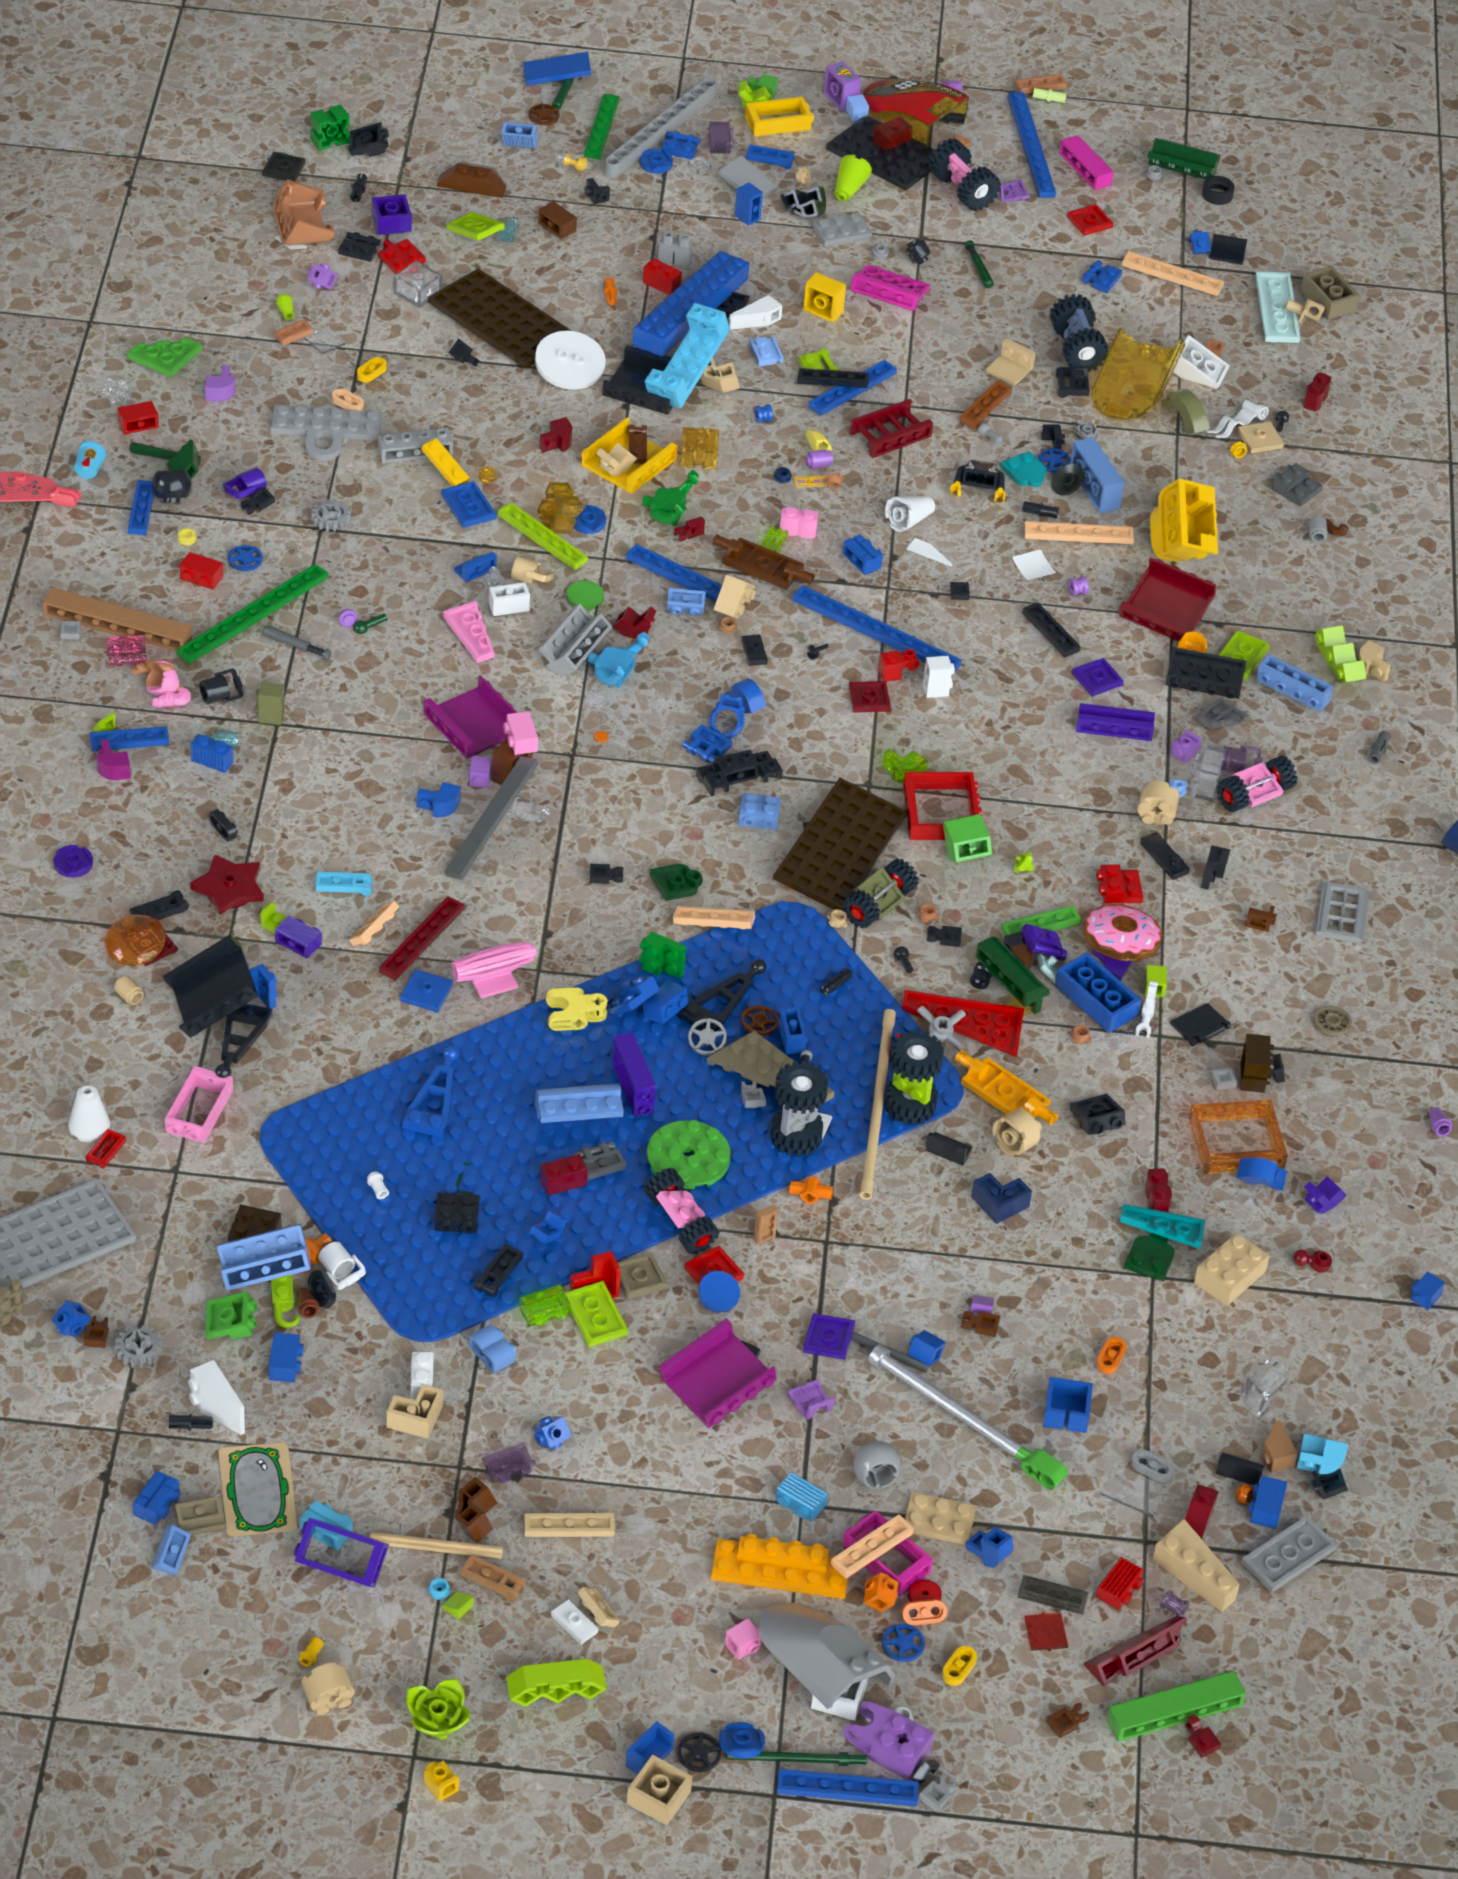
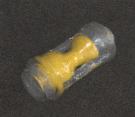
(581, 164)

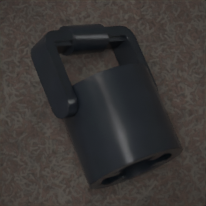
(217, 688)

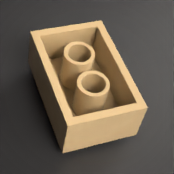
(1231, 1269)

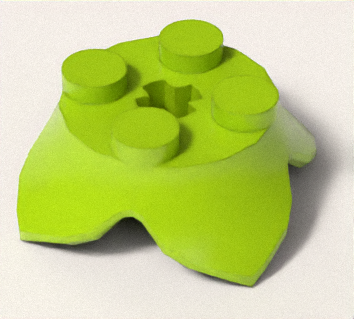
(444, 1698)

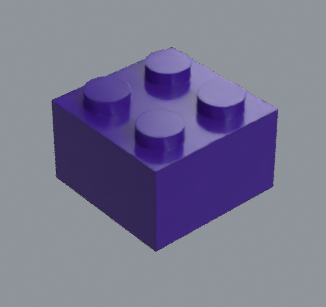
(391, 214)

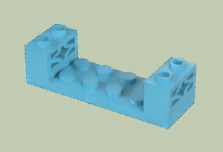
(692, 357)

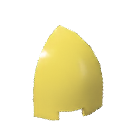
(817, 440)

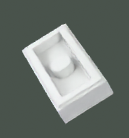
(574, 1622)

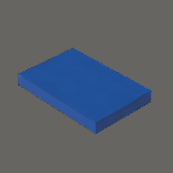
(468, 504)

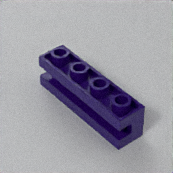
(1115, 722)

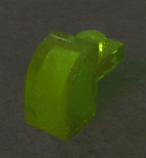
(898, 765)

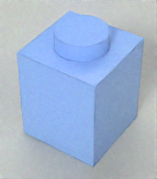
(856, 107)

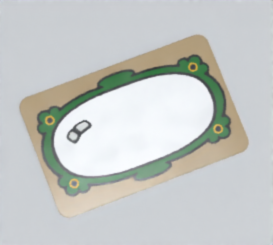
(257, 1489)

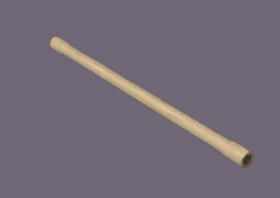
(867, 1182)

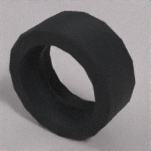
(1218, 182)

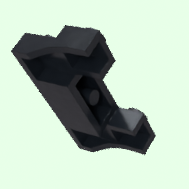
(737, 769)

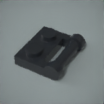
(1078, 381)

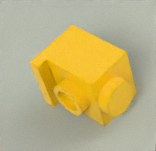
(441, 1780)

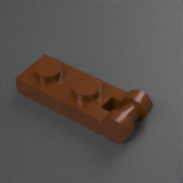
(638, 443)

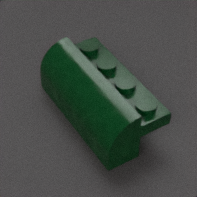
(1183, 158)
(1012, 973)

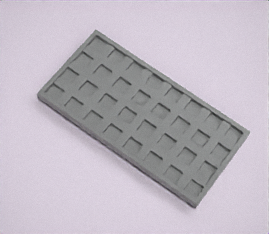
(60, 1234)

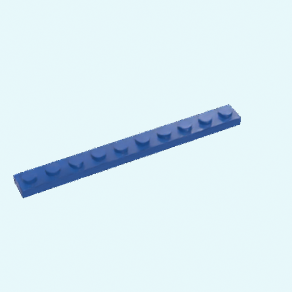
(1031, 145)
(869, 625)

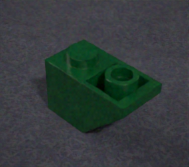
(185, 459)

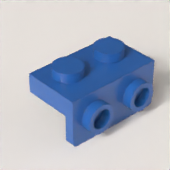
(265, 985)

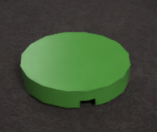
(585, 593)

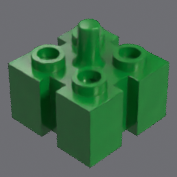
(329, 127)

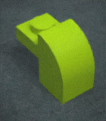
(750, 96)

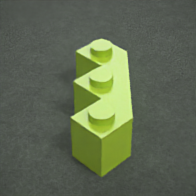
(1339, 654)
(556, 1681)

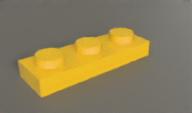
(445, 463)

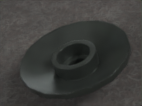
(1068, 479)

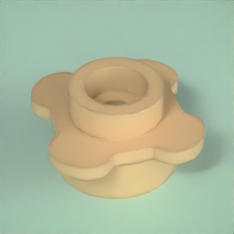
(803, 175)
(837, 919)

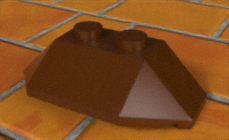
(473, 179)

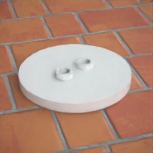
(570, 360)

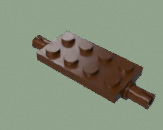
(762, 562)

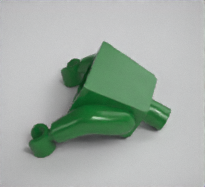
(671, 502)

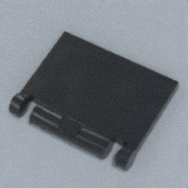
(1200, 1024)

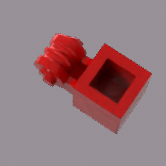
(893, 662)

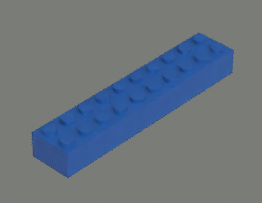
(707, 287)

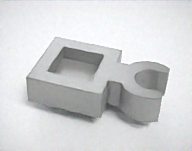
(752, 1096)
(938, 1794)

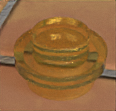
(487, 475)

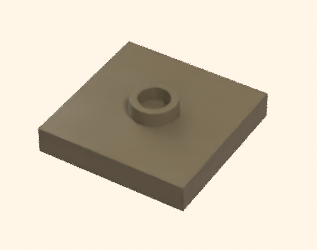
(641, 1276)

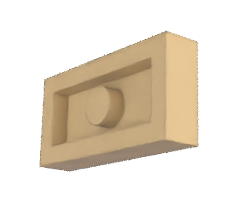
(603, 1613)

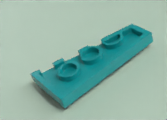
(1169, 1225)

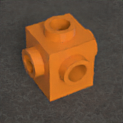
(880, 1592)

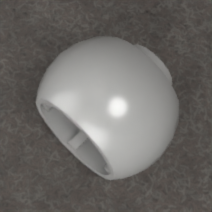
(877, 1464)

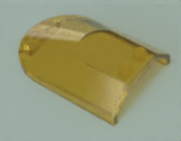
(1133, 377)

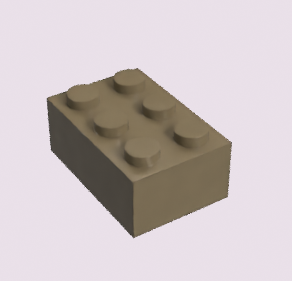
(1330, 290)

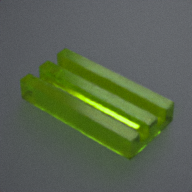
(776, 533)

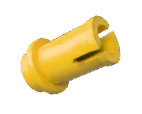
(309, 1655)

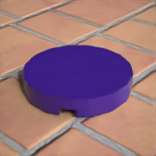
(73, 861)

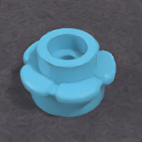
(439, 1584)

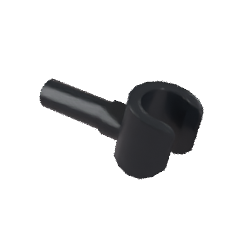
(814, 651)

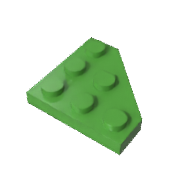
(165, 356)

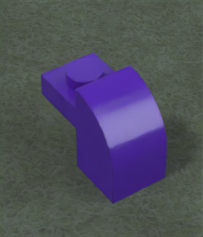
(1324, 1196)

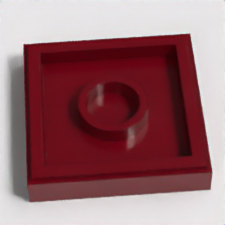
(869, 696)

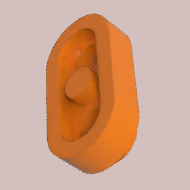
(1109, 1359)
(923, 1612)

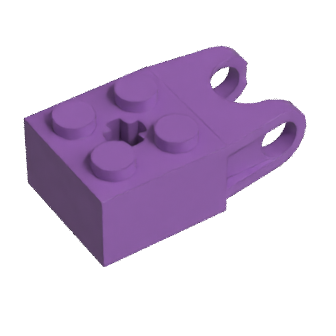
(890, 1739)

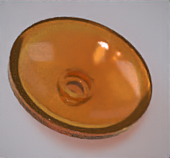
(135, 947)

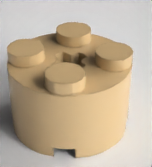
(1158, 803)
(1016, 1132)
(328, 1688)

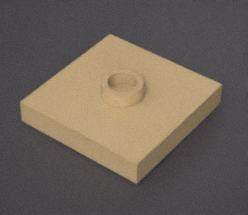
(1260, 437)

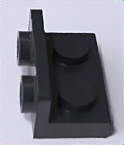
(1215, 865)

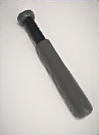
(291, 640)

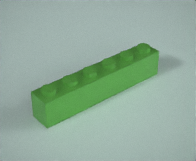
(1175, 1705)

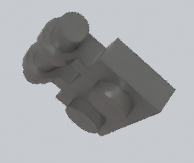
(604, 1161)

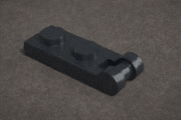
(163, 907)
(499, 1270)

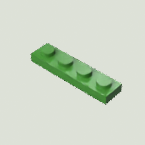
(1050, 920)

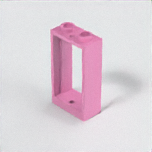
(199, 1078)

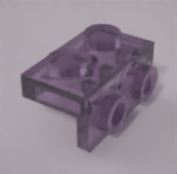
(508, 1463)

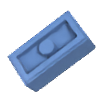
(171, 1550)

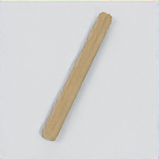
(439, 1545)

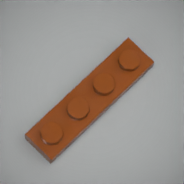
(985, 404)

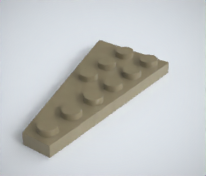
(754, 1059)

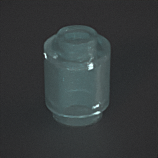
(510, 231)
(226, 736)

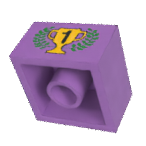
(841, 83)

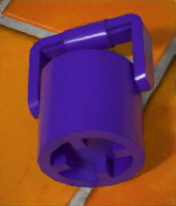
(246, 483)

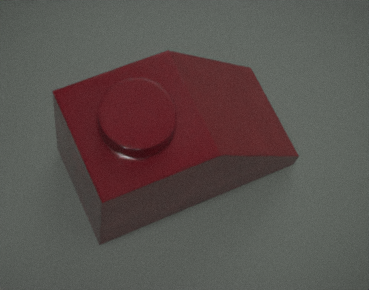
(1201, 1509)

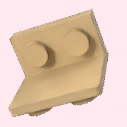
(1013, 362)

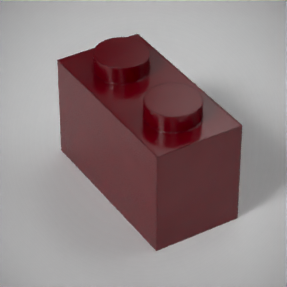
(563, 1174)

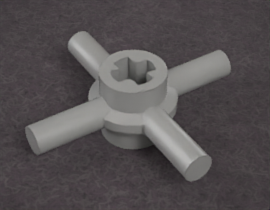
(943, 1027)

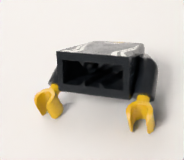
(980, 475)

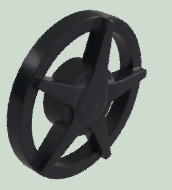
(699, 1752)

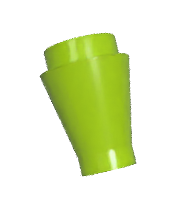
(285, 305)

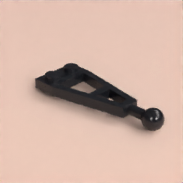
(694, 1011)
(247, 1014)

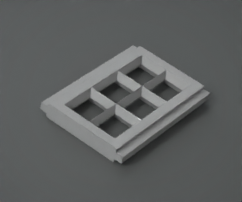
(1360, 915)

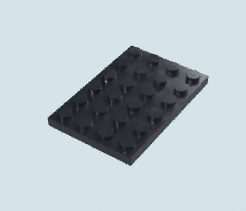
(899, 165)

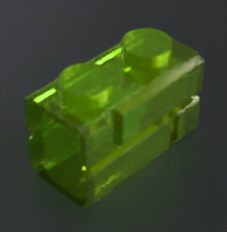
(545, 1306)

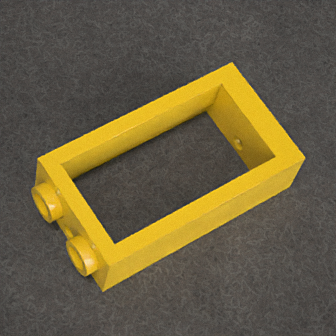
(781, 124)

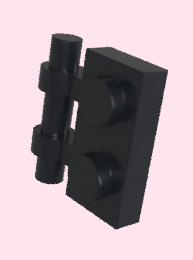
(358, 250)

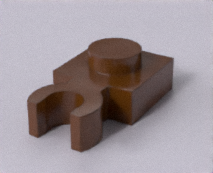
(984, 1323)
(97, 1333)
(1066, 1721)

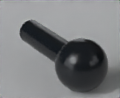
(1281, 418)
(901, 953)

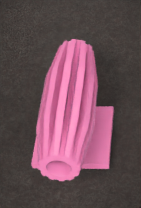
(492, 967)

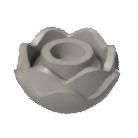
(1086, 430)

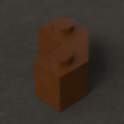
(474, 1502)

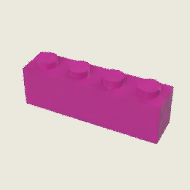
(1086, 162)

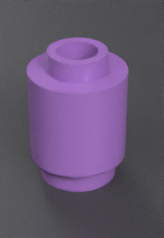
(819, 458)

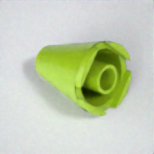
(851, 176)

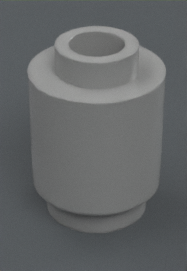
(1318, 529)

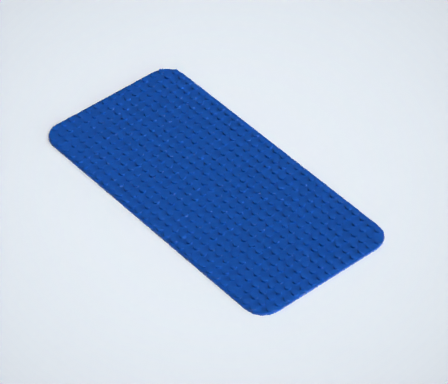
(428, 1277)

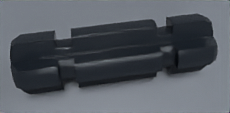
(836, 981)

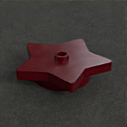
(229, 884)

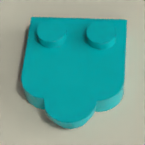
(1024, 469)

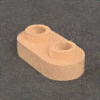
(347, 400)

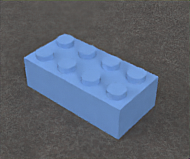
(1101, 479)

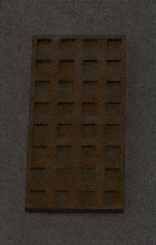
(496, 315)
(840, 844)

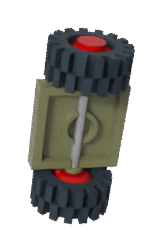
(880, 893)

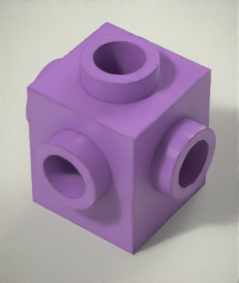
(322, 276)

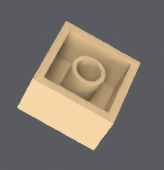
(659, 1790)

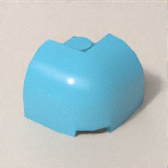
(1321, 1454)

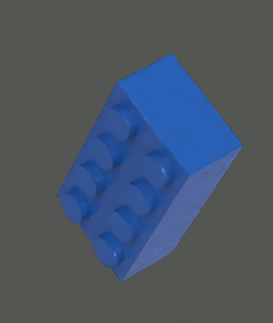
(1097, 992)

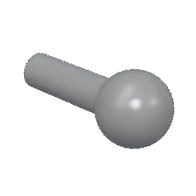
(986, 430)

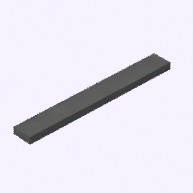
(491, 817)

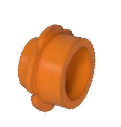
(1244, 1494)

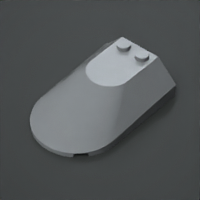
(819, 1650)

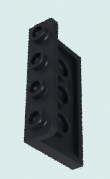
(1205, 673)

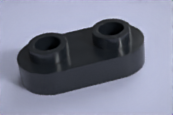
(223, 825)
(322, 1288)

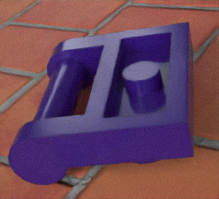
(1043, 941)

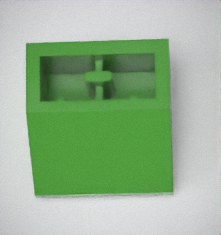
(966, 838)

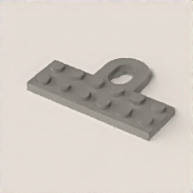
(325, 423)

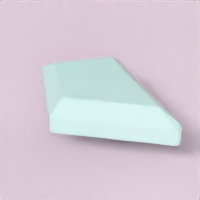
(1047, 966)

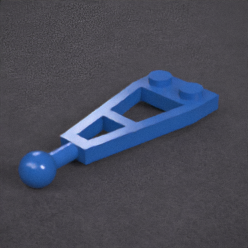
(428, 1122)

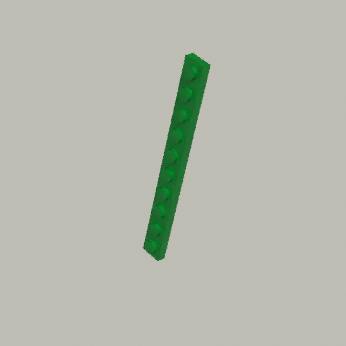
(251, 614)

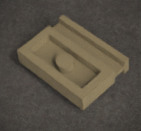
(200, 1516)

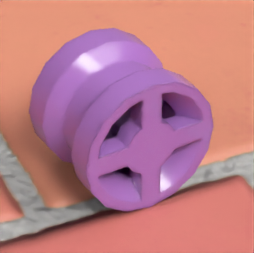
(1078, 586)

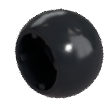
(171, 485)

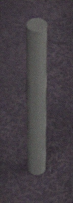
(893, 1353)

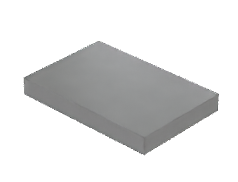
(742, 172)

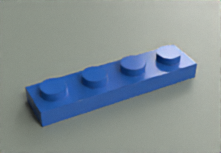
(141, 508)
(130, 738)

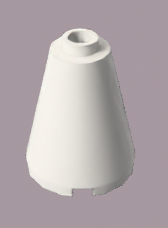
(908, 511)
(88, 1115)

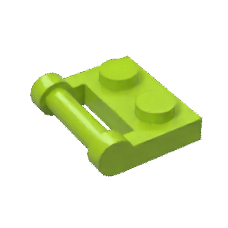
(812, 360)

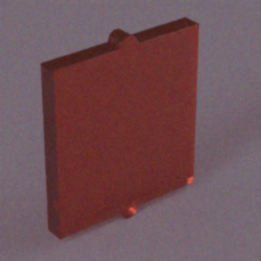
(1046, 1631)

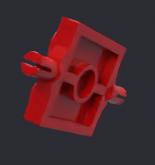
(400, 255)

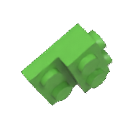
(231, 1316)

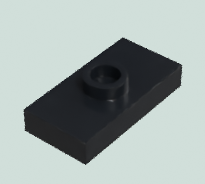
(754, 650)

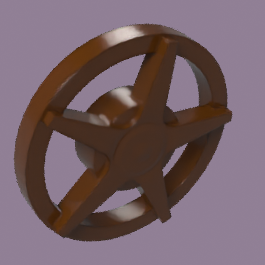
(544, 114)
(760, 1020)

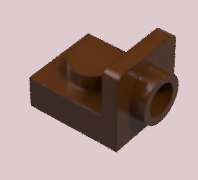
(1261, 919)

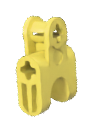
(577, 1007)

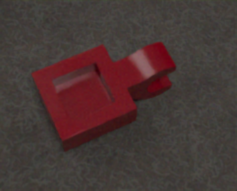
(692, 529)
(1202, 1739)

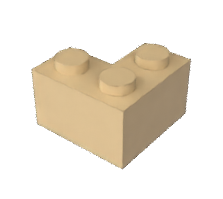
(733, 595)
(417, 1415)

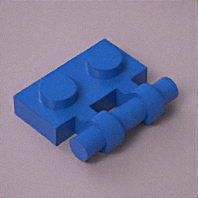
(678, 148)
(1106, 276)
(709, 739)

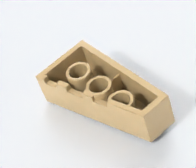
(1196, 1566)

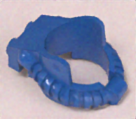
(728, 703)

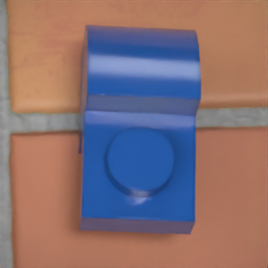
(750, 694)
(442, 802)
(1261, 1171)
(991, 1546)

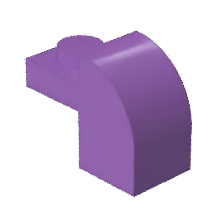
(220, 388)

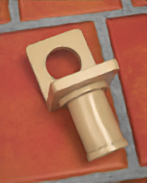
(1303, 309)

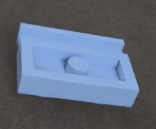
(765, 350)

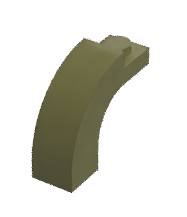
(1190, 409)

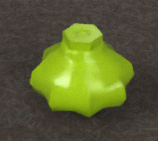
(1023, 862)

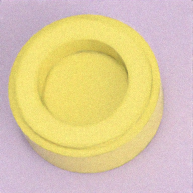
(186, 536)

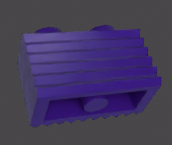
(298, 936)

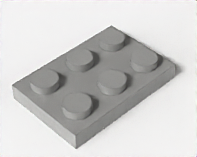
(842, 229)

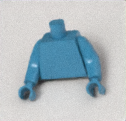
(616, 664)

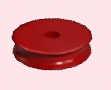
(926, 1587)

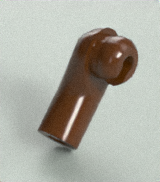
(1334, 530)

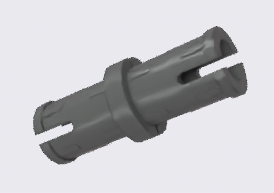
(1379, 747)

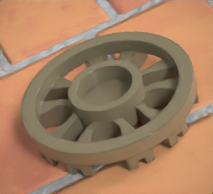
(1332, 1021)

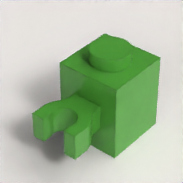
(769, 82)

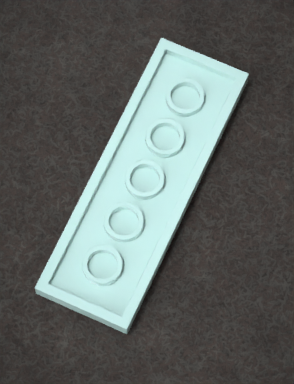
(1273, 294)

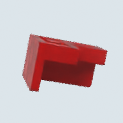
(603, 1268)

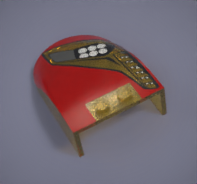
(916, 102)

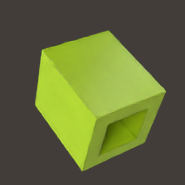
(1156, 974)

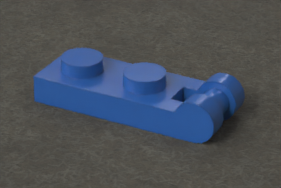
(770, 156)

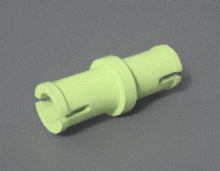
(1049, 95)

